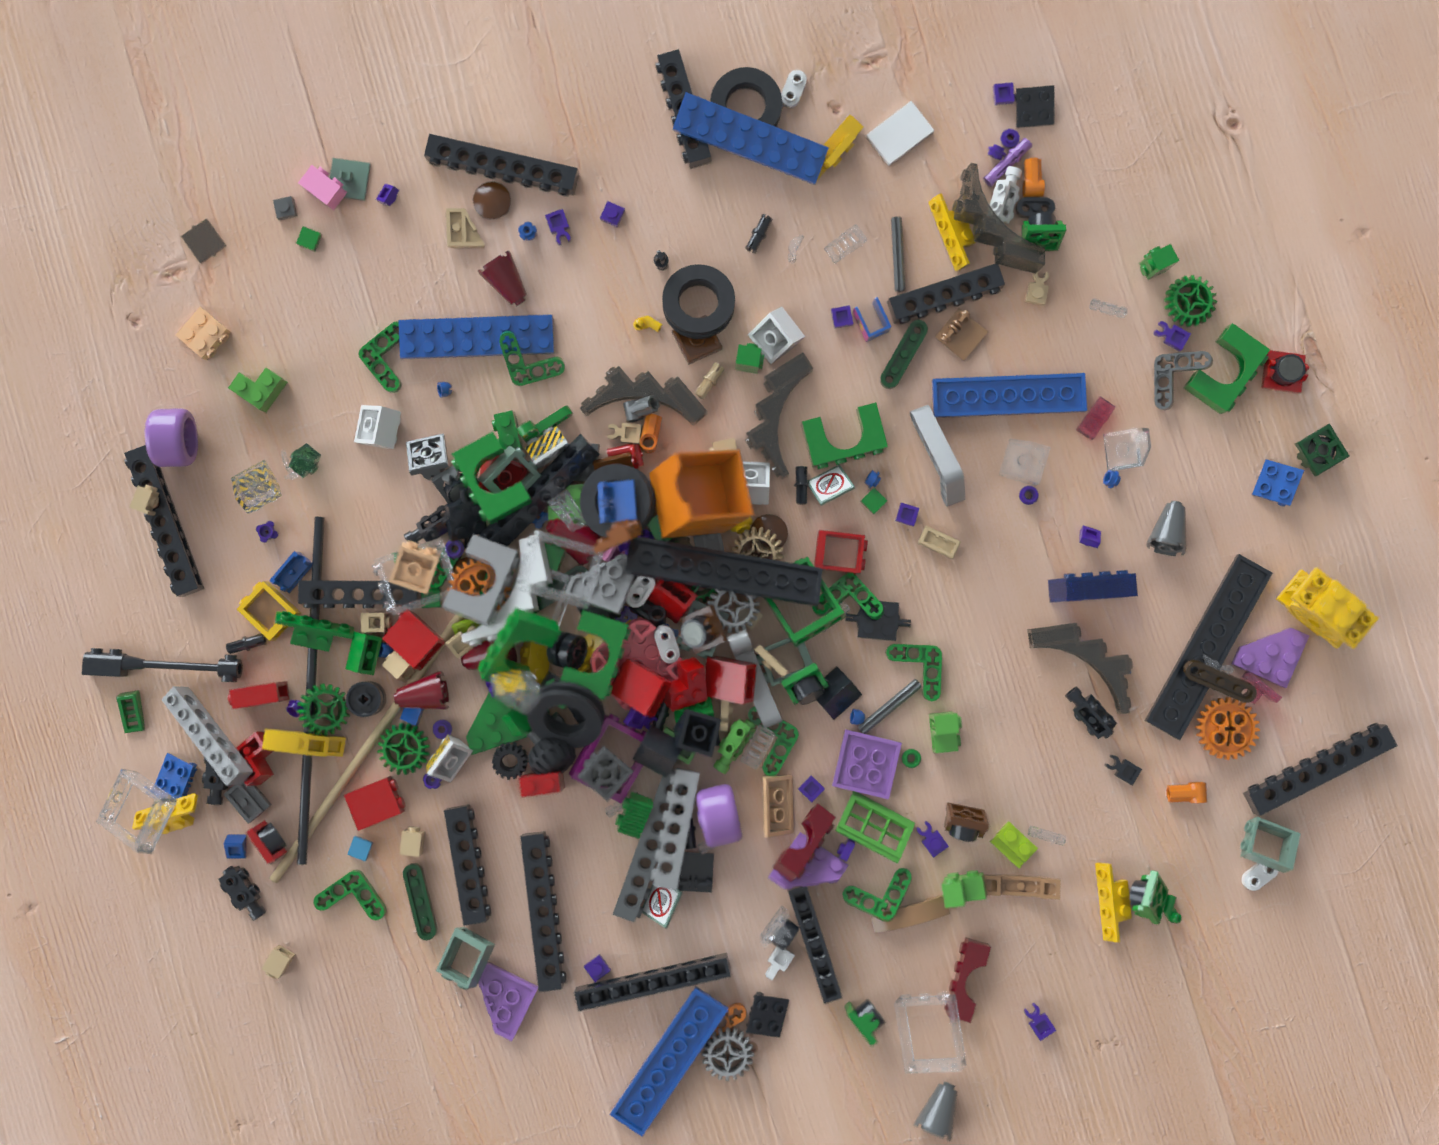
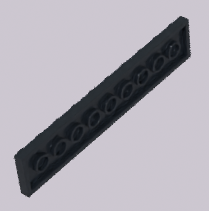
(724, 571)
(1212, 638)

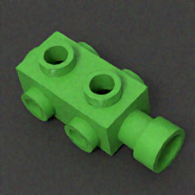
(731, 743)

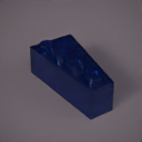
(1093, 587)

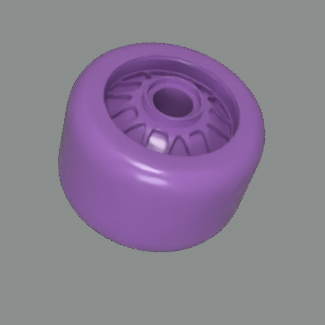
(171, 437)
(718, 815)

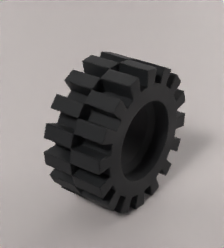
(512, 749)

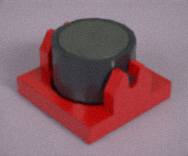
(1286, 370)
(267, 841)

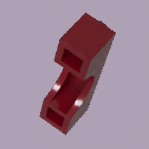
(792, 861)
(973, 955)

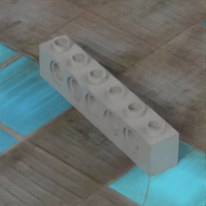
(207, 735)
(670, 879)

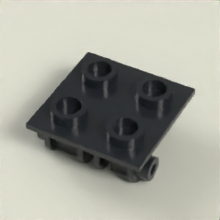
(1034, 106)
(696, 872)
(767, 1015)

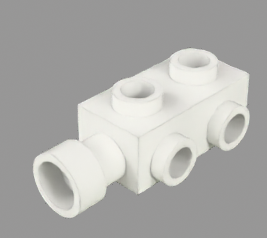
(1006, 195)

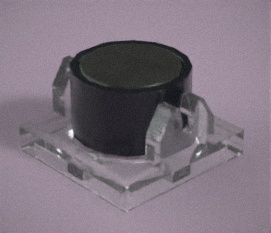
(779, 930)

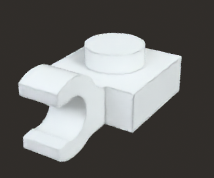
(779, 960)

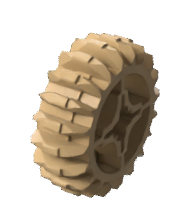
(755, 536)

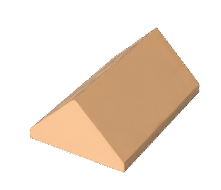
(777, 805)

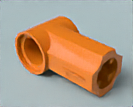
(1033, 183)
(650, 431)
(1192, 792)

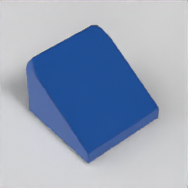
(412, 715)
(235, 846)

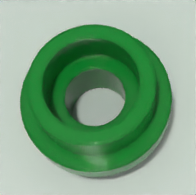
(917, 760)

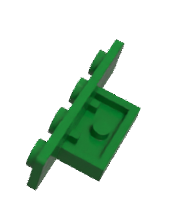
(313, 632)

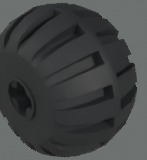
(551, 756)

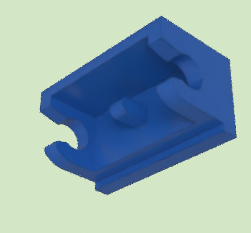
(291, 571)

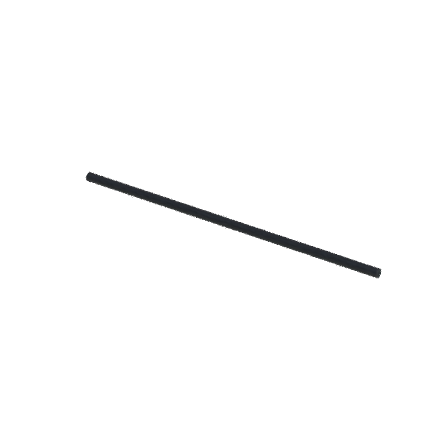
(310, 682)

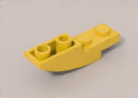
(303, 743)

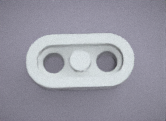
(794, 88)
(641, 588)
(667, 644)
(1260, 873)

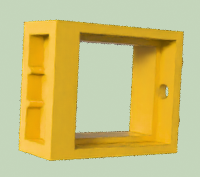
(274, 633)

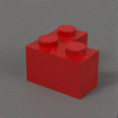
(689, 687)
(255, 756)

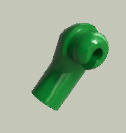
(1169, 910)

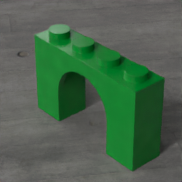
(1249, 354)
(871, 441)
(469, 461)
(519, 627)
(613, 634)

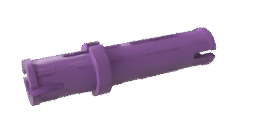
(1013, 156)

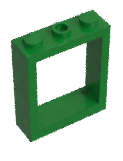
(817, 626)

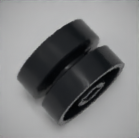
(568, 651)
(362, 708)

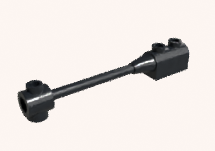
(117, 665)

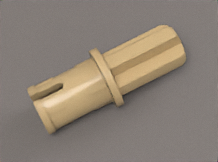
(709, 381)

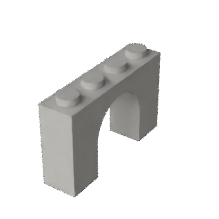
(483, 608)

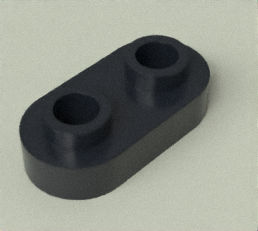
(1034, 206)

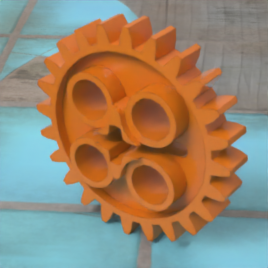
(475, 569)
(1245, 728)

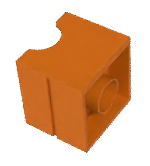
(701, 493)

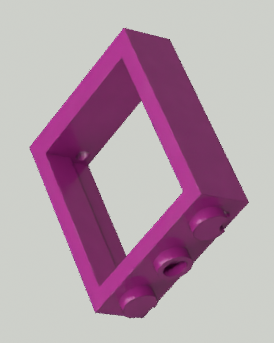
(577, 767)

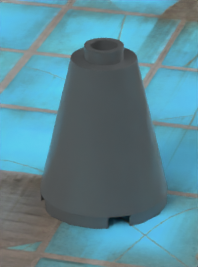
(1170, 531)
(939, 1112)

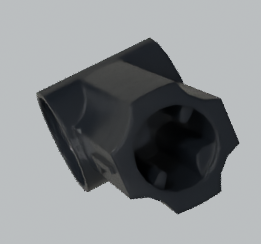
(649, 610)

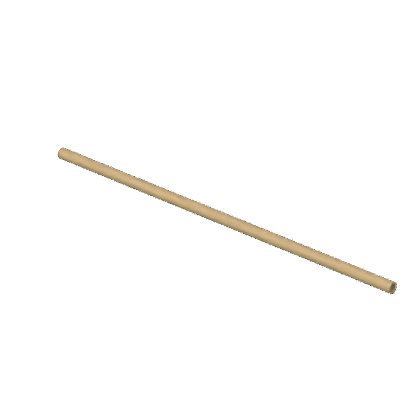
(357, 761)

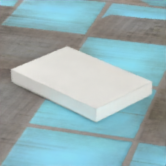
(900, 133)

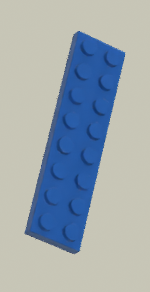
(750, 138)
(474, 336)
(1009, 395)
(669, 1061)

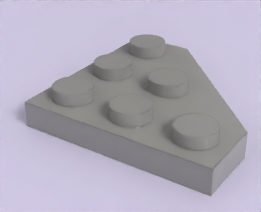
(610, 586)

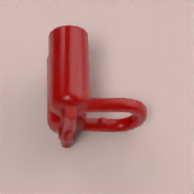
(635, 451)

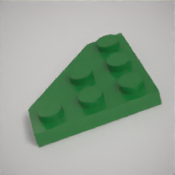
(488, 727)

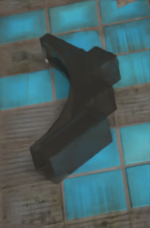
(988, 229)
(620, 387)
(765, 435)
(1110, 668)

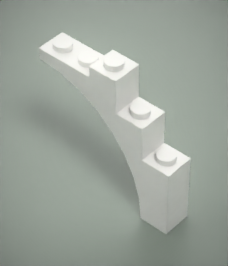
(539, 575)

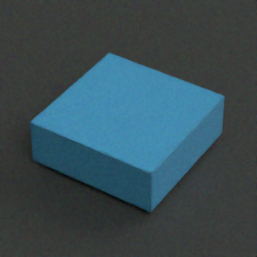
(360, 848)

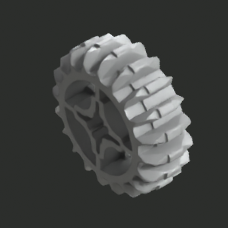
(736, 624)
(735, 1054)

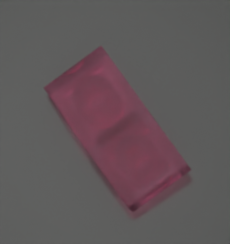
(1095, 418)

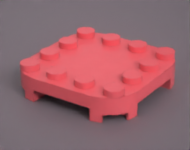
(638, 647)

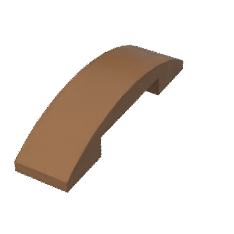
(1023, 886)
(913, 914)

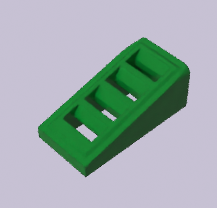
(122, 705)

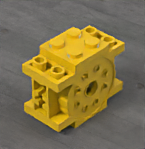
(1327, 608)

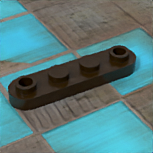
(1220, 681)

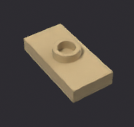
(939, 542)
(770, 662)

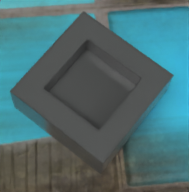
(285, 208)

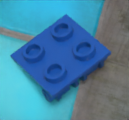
(1278, 482)
(617, 501)
(175, 776)

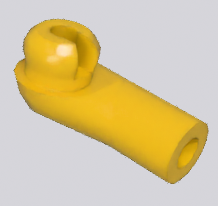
(646, 322)

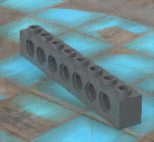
(624, 908)

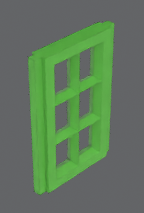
(865, 840)

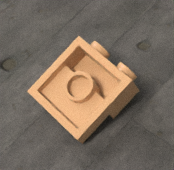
(203, 334)
(414, 567)

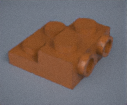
(619, 534)

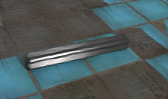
(898, 254)
(889, 706)

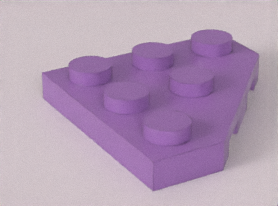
(1272, 656)
(822, 869)
(505, 998)

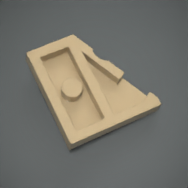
(461, 230)

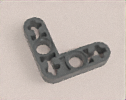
(1168, 371)

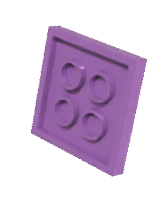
(866, 764)

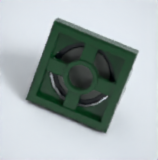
(1319, 450)

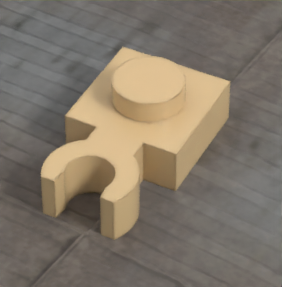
(1037, 291)
(629, 433)
(456, 645)
(726, 709)

